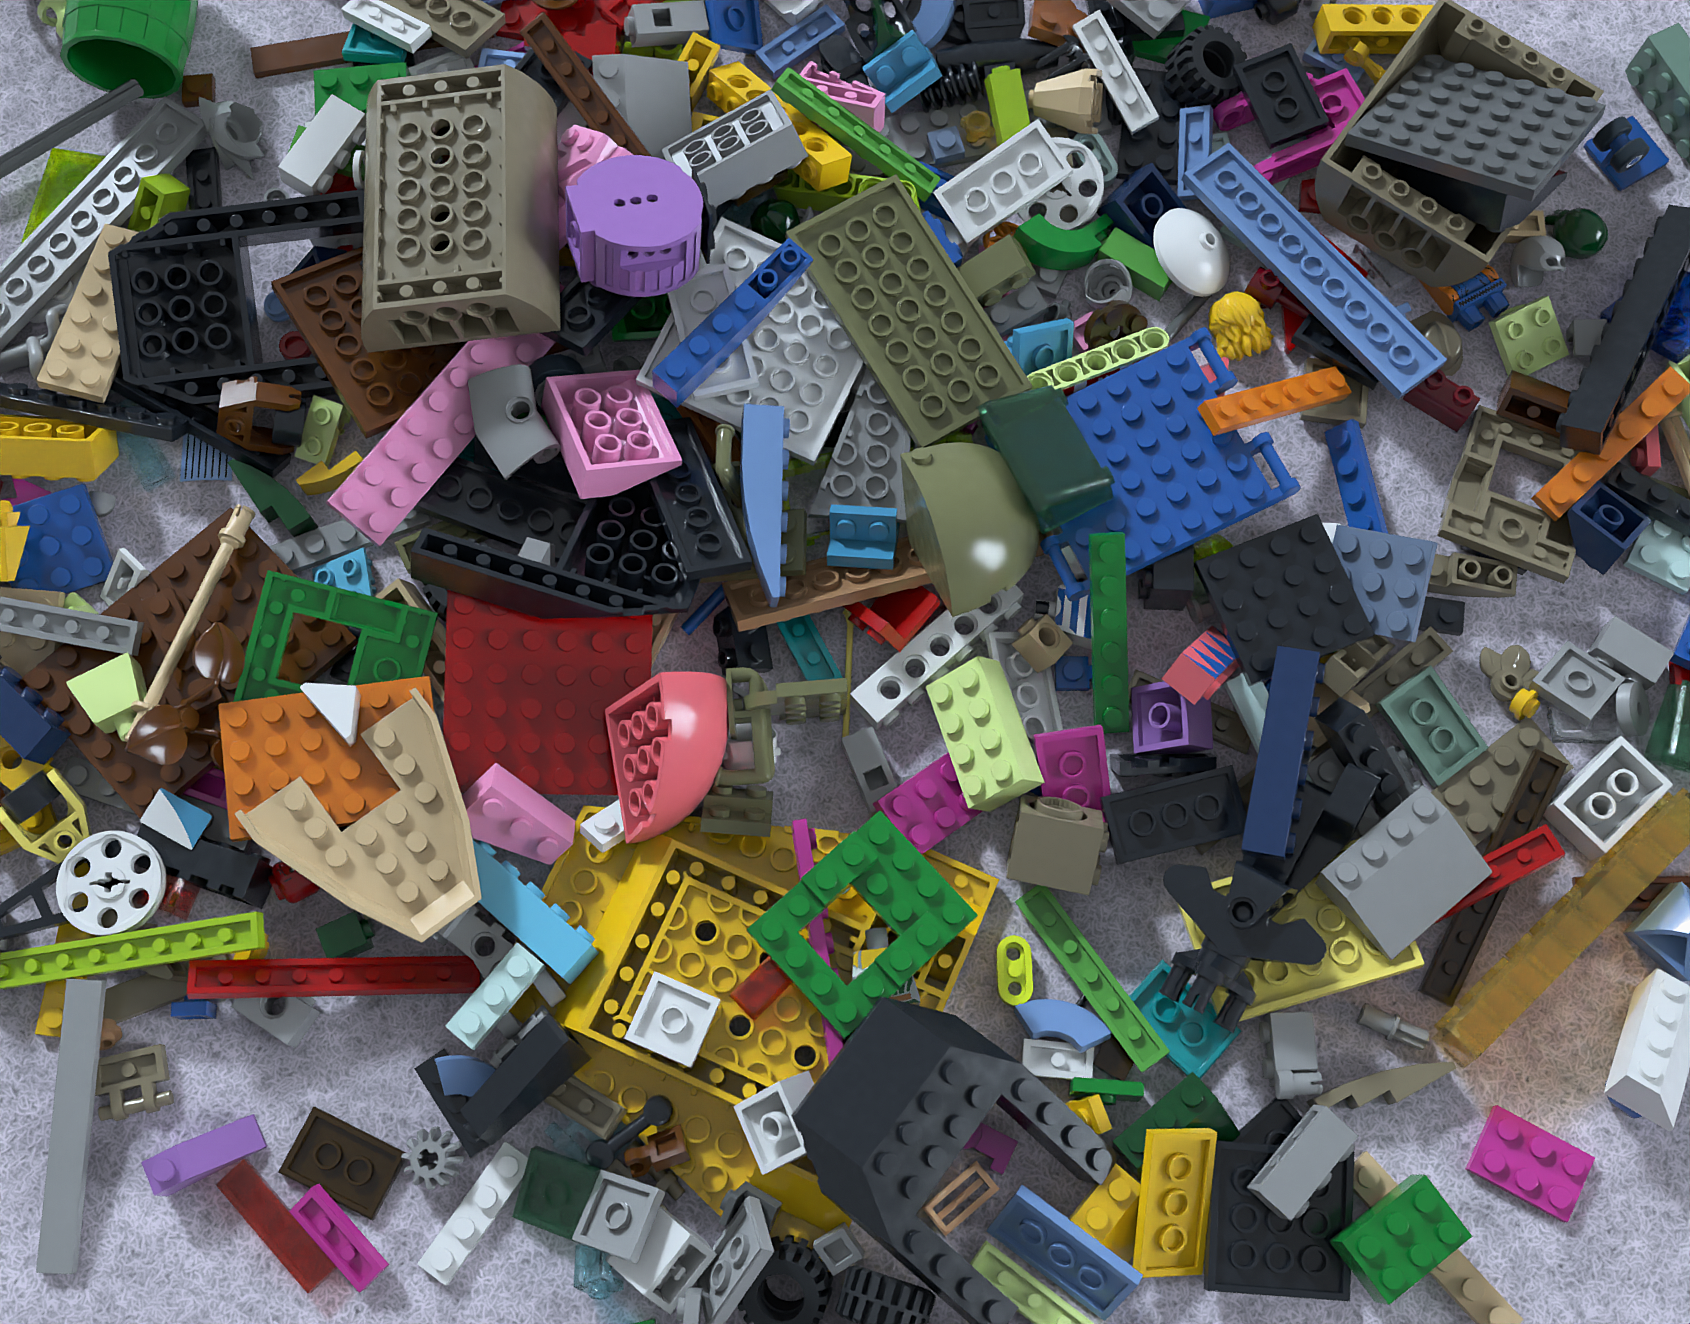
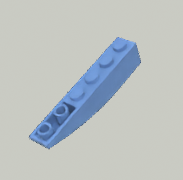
(763, 492)

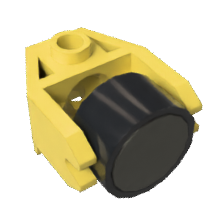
(31, 798)

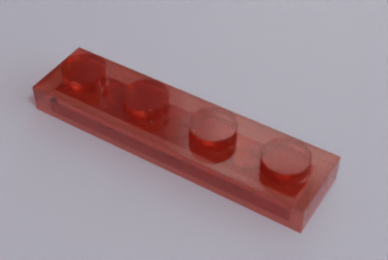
(276, 1225)

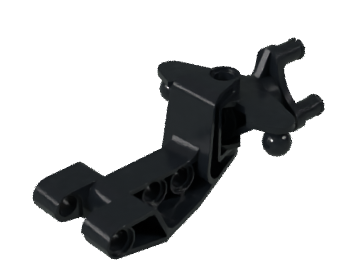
(1240, 923)

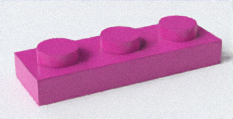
(339, 1238)

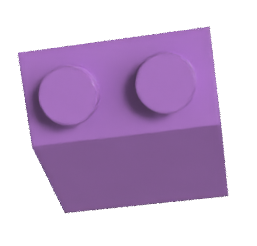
(1169, 722)

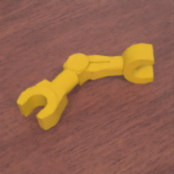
(1359, 57)

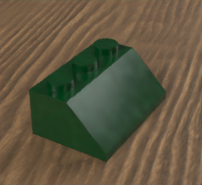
(1183, 1107)

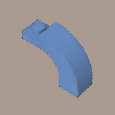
(932, 21)

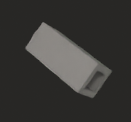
(665, 23)
(868, 766)

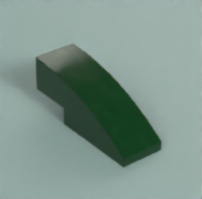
(273, 499)

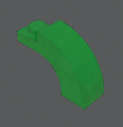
(1061, 248)

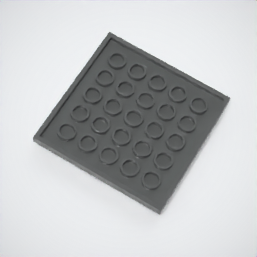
(1477, 126)

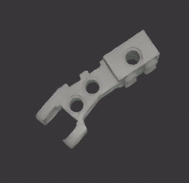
(470, 933)

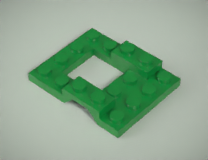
(389, 648)
(897, 887)

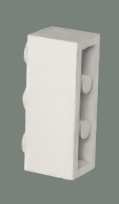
(323, 147)

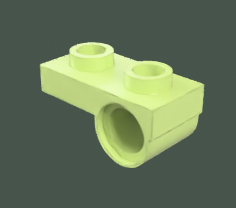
(321, 430)

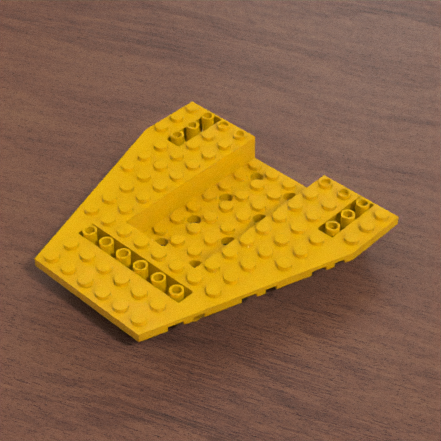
(644, 916)

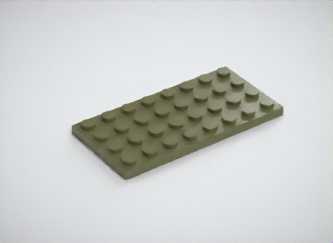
(908, 311)

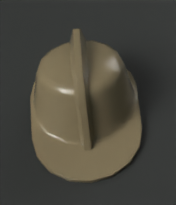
(1444, 337)

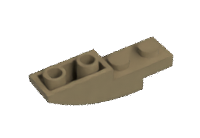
(1472, 576)

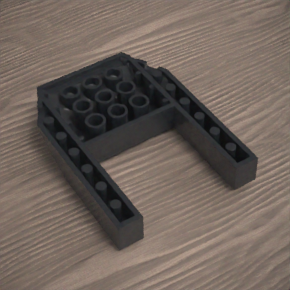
(191, 300)
(610, 567)
(899, 1114)

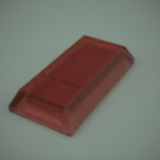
(761, 988)

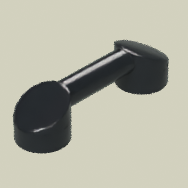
(655, 1112)

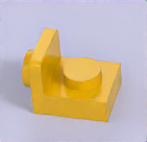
(1092, 1112)

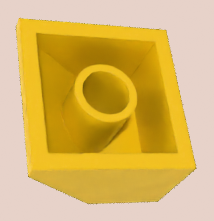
(1111, 1212)

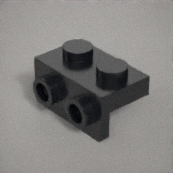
(741, 648)

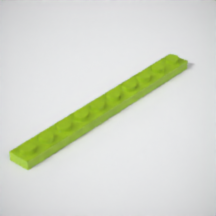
(132, 950)

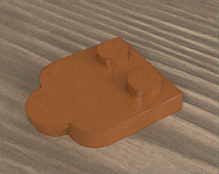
(1053, 19)

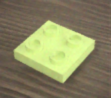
(1528, 336)

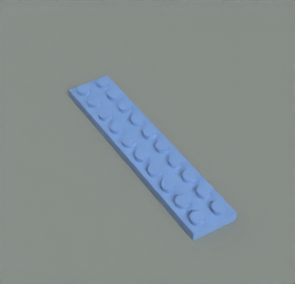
(1314, 271)

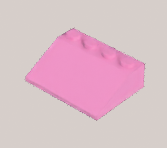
(608, 431)

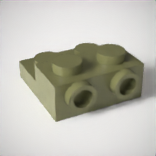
(737, 810)

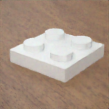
(672, 1019)

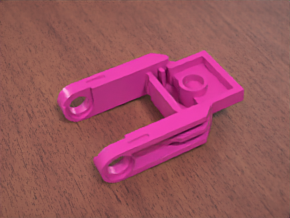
(1340, 101)

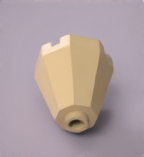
(1070, 100)

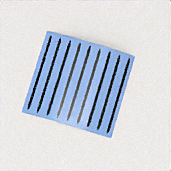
(203, 461)

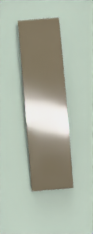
(1392, 1084)

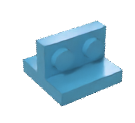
(903, 70)
(1042, 344)
(862, 537)

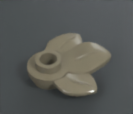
(1505, 668)

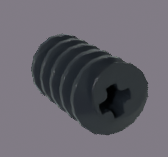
(953, 86)

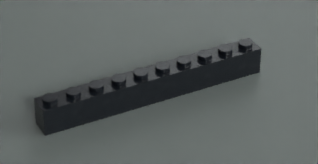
(1629, 336)

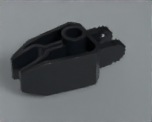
(840, 56)

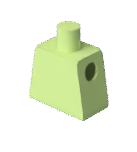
(109, 693)

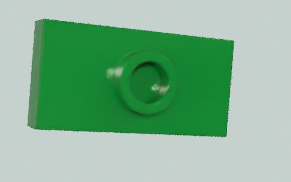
(1107, 1089)

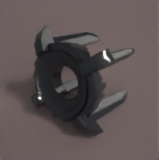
(1077, 58)

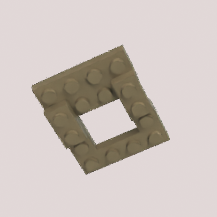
(1498, 523)

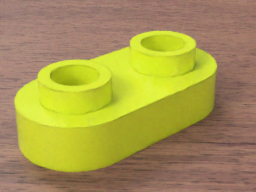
(1014, 971)

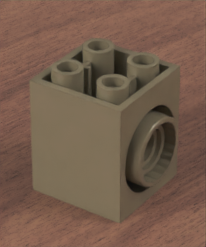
(1057, 844)

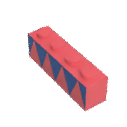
(1202, 666)

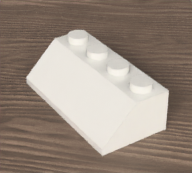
(1653, 1050)

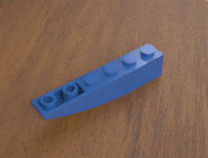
(729, 324)

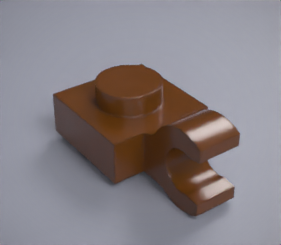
(663, 1151)

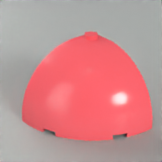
(667, 748)

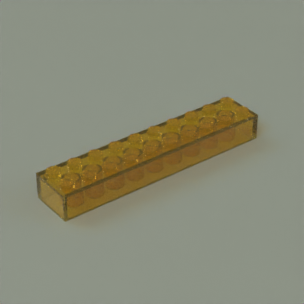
(1564, 935)

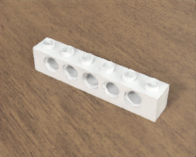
(883, 711)

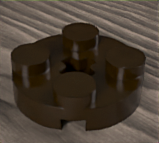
(1109, 318)

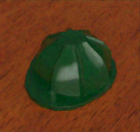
(774, 219)

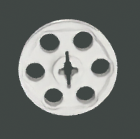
(1058, 200)
(102, 871)

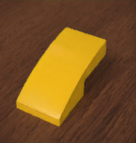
(322, 480)

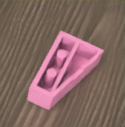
(857, 98)
(517, 817)

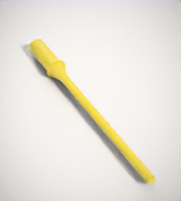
(848, 671)

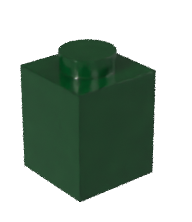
(346, 936)

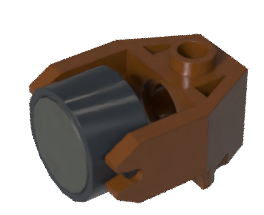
(237, 411)

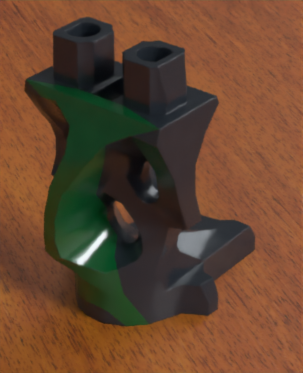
(882, 28)

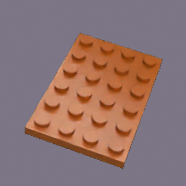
(286, 737)

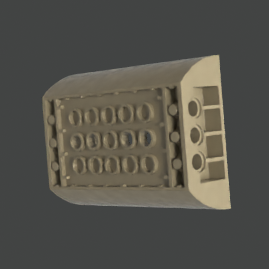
(501, 202)
(1389, 213)

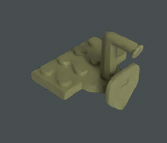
(729, 477)
(790, 701)

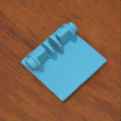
(348, 573)

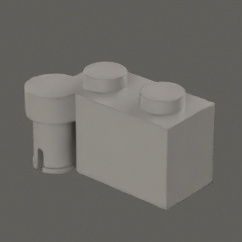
(1290, 1054)

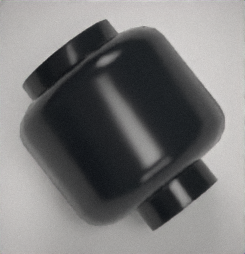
(1276, 10)

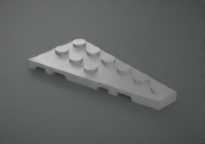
(866, 457)

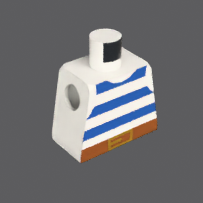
(1071, 617)

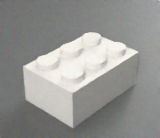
(1606, 798)

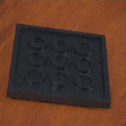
(1284, 594)
(1267, 1255)

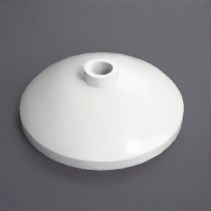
(1191, 252)

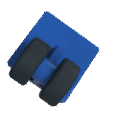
(1625, 152)

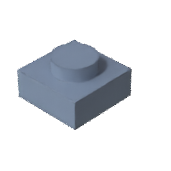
(945, 145)

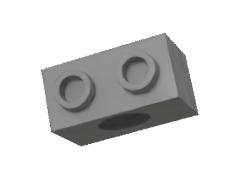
(287, 1026)

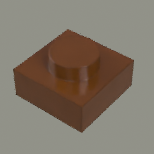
(198, 86)

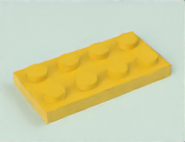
(1174, 1202)

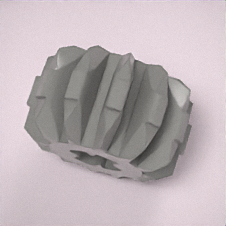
(426, 1145)

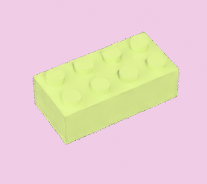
(984, 734)

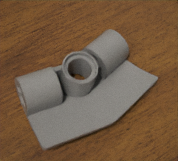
(495, 404)

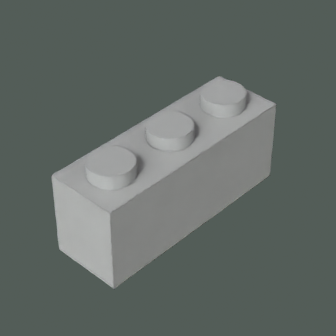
(1303, 1162)

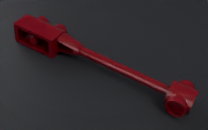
(1434, 396)

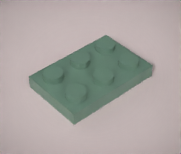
(1431, 726)

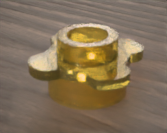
(980, 119)

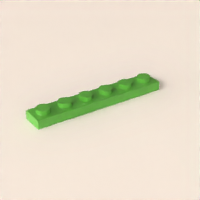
(854, 132)
(1092, 977)

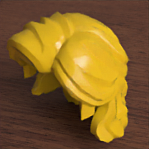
(1239, 326)

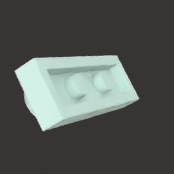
(495, 996)

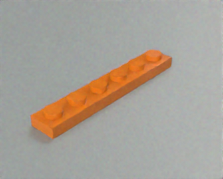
(1274, 400)
(1628, 430)

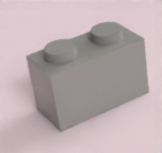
(1630, 653)

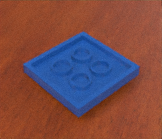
(63, 544)

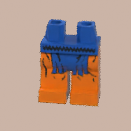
(1464, 300)

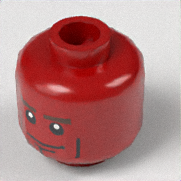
(291, 884)

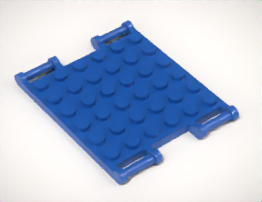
(1166, 464)

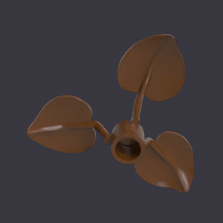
(162, 729)

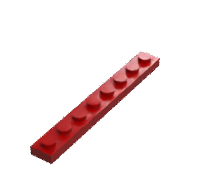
(331, 977)

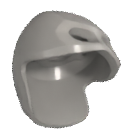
(1533, 257)
(1103, 279)

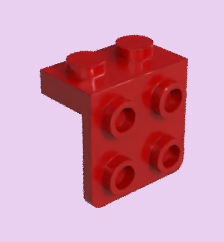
(894, 616)

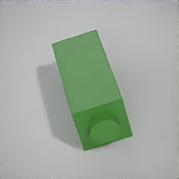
(1139, 260)

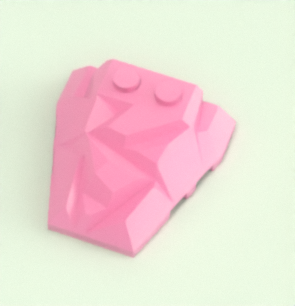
(576, 153)

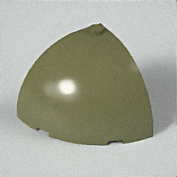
(967, 522)

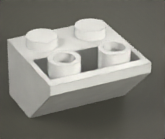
(668, 1263)

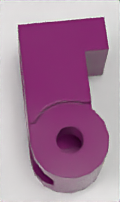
(993, 1146)

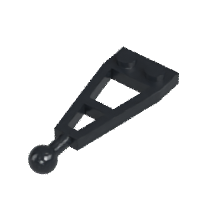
(35, 891)

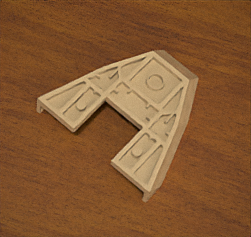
(403, 860)

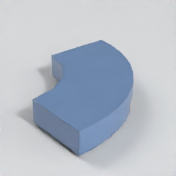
(1062, 1021)
(463, 1074)

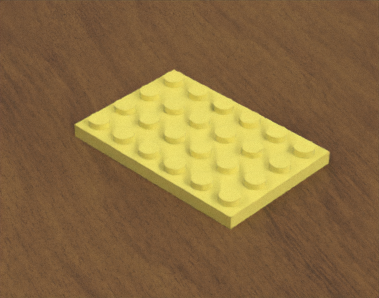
(1348, 960)

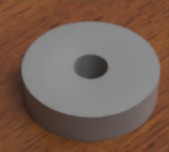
(1632, 709)

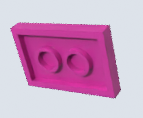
(1074, 765)
(928, 805)
(1530, 1163)

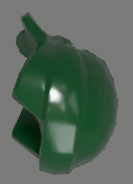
(1578, 231)

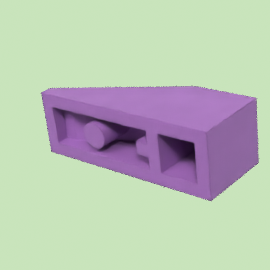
(203, 1156)

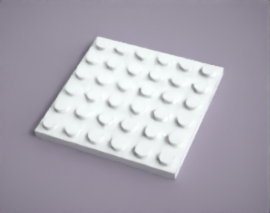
(796, 352)

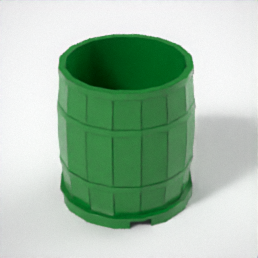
(129, 40)

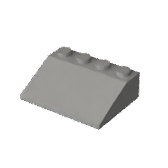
(649, 96)
(739, 149)
(1404, 873)

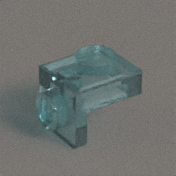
(594, 1273)

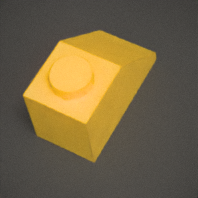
(701, 57)

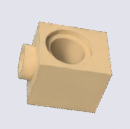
(1041, 642)

